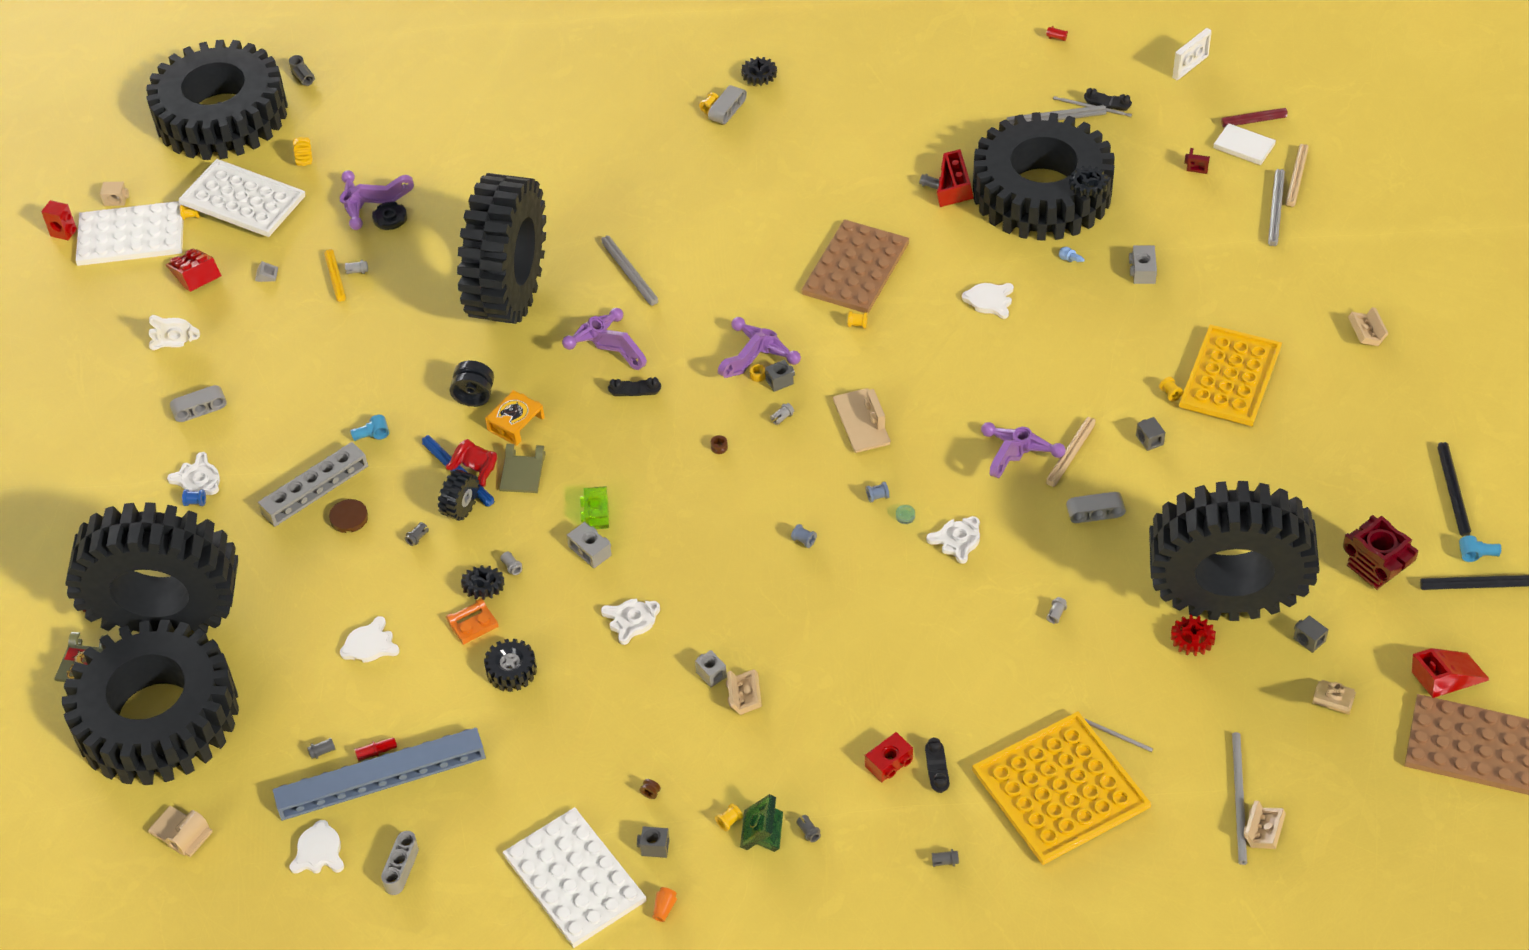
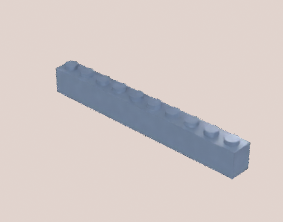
(378, 773)

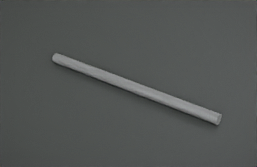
(1119, 735)

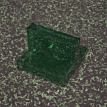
(762, 825)

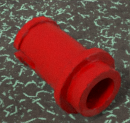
(1056, 33)

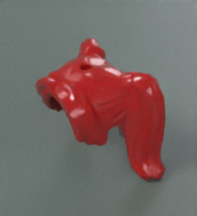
(474, 458)

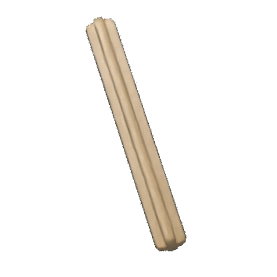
(1297, 175)
(1071, 451)

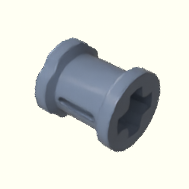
(877, 492)
(803, 535)

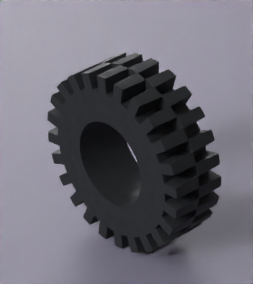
(221, 126)
(1033, 204)
(501, 248)
(1270, 526)
(116, 544)
(162, 741)

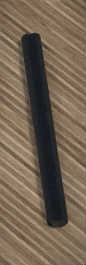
(1454, 489)
(1474, 582)

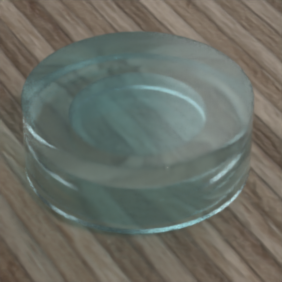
(905, 514)

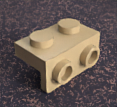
(1369, 327)
(744, 691)
(1264, 826)

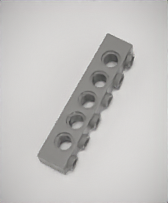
(313, 484)

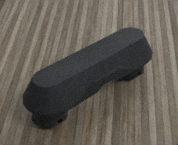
(1112, 102)
(627, 388)
(937, 765)

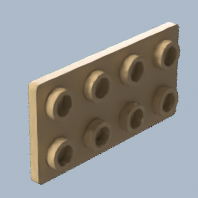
(862, 419)

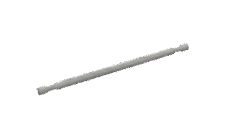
(1089, 105)

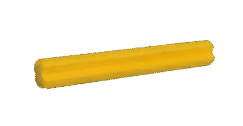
(335, 275)

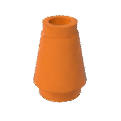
(664, 903)

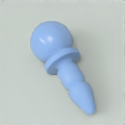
(1070, 255)

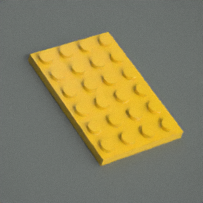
(1230, 375)

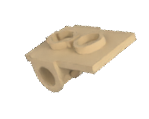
(1334, 696)
(181, 831)

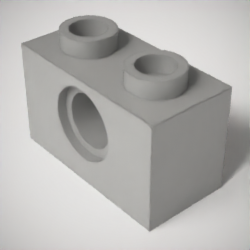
(1143, 264)
(589, 544)

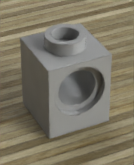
(715, 673)

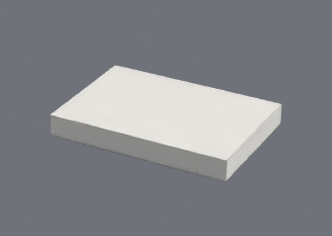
(1191, 54)
(1244, 144)

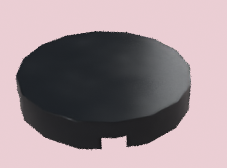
(389, 216)

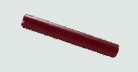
(1254, 117)

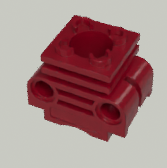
(1378, 551)

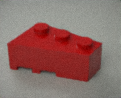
(954, 180)

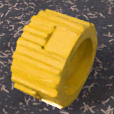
(757, 377)

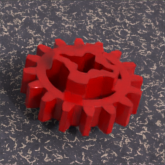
(1193, 635)

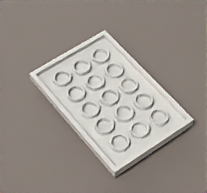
(242, 197)
(129, 233)
(574, 877)

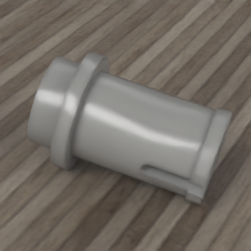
(356, 267)
(785, 411)
(514, 566)
(1056, 610)

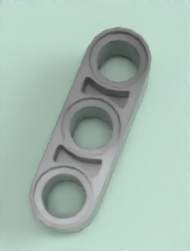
(727, 104)
(198, 403)
(1095, 507)
(401, 871)

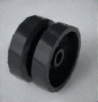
(472, 383)

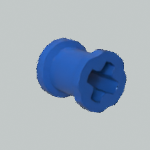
(194, 497)

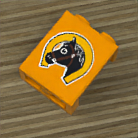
(512, 416)

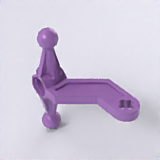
(355, 196)
(596, 331)
(760, 341)
(1015, 444)

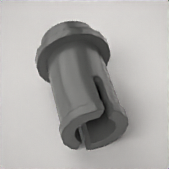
(926, 180)
(413, 537)
(321, 748)
(811, 832)
(945, 858)

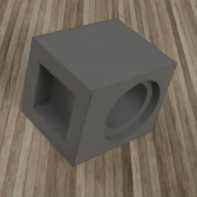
(779, 375)
(1150, 433)
(1310, 633)
(656, 849)

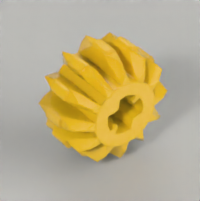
(302, 151)

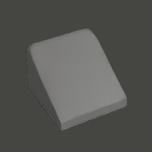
(266, 272)

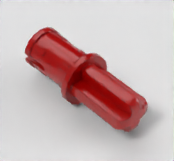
(375, 748)

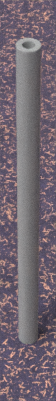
(1239, 798)

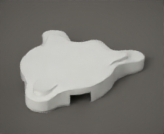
(990, 298)
(170, 332)
(197, 476)
(957, 538)
(631, 618)
(369, 642)
(317, 848)

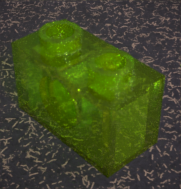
(595, 507)

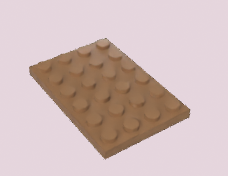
(855, 266)
(1469, 744)

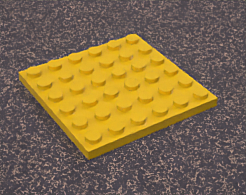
(1061, 787)

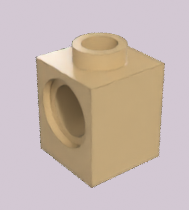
(114, 193)

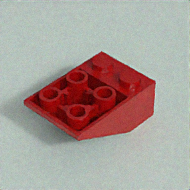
(194, 269)
(1446, 671)

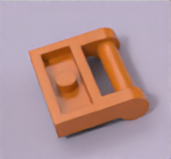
(474, 626)

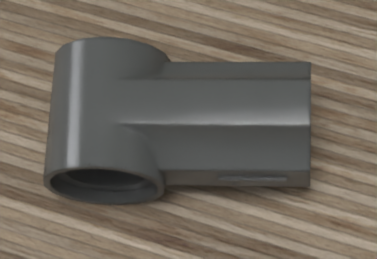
(300, 70)

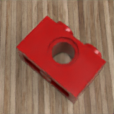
(59, 220)
(893, 747)

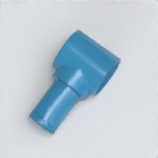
(375, 428)
(1472, 549)

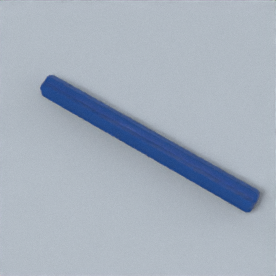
(486, 498)

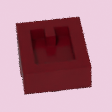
(1196, 163)

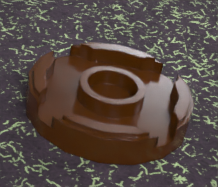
(348, 515)

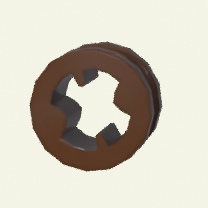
(719, 440)
(650, 788)

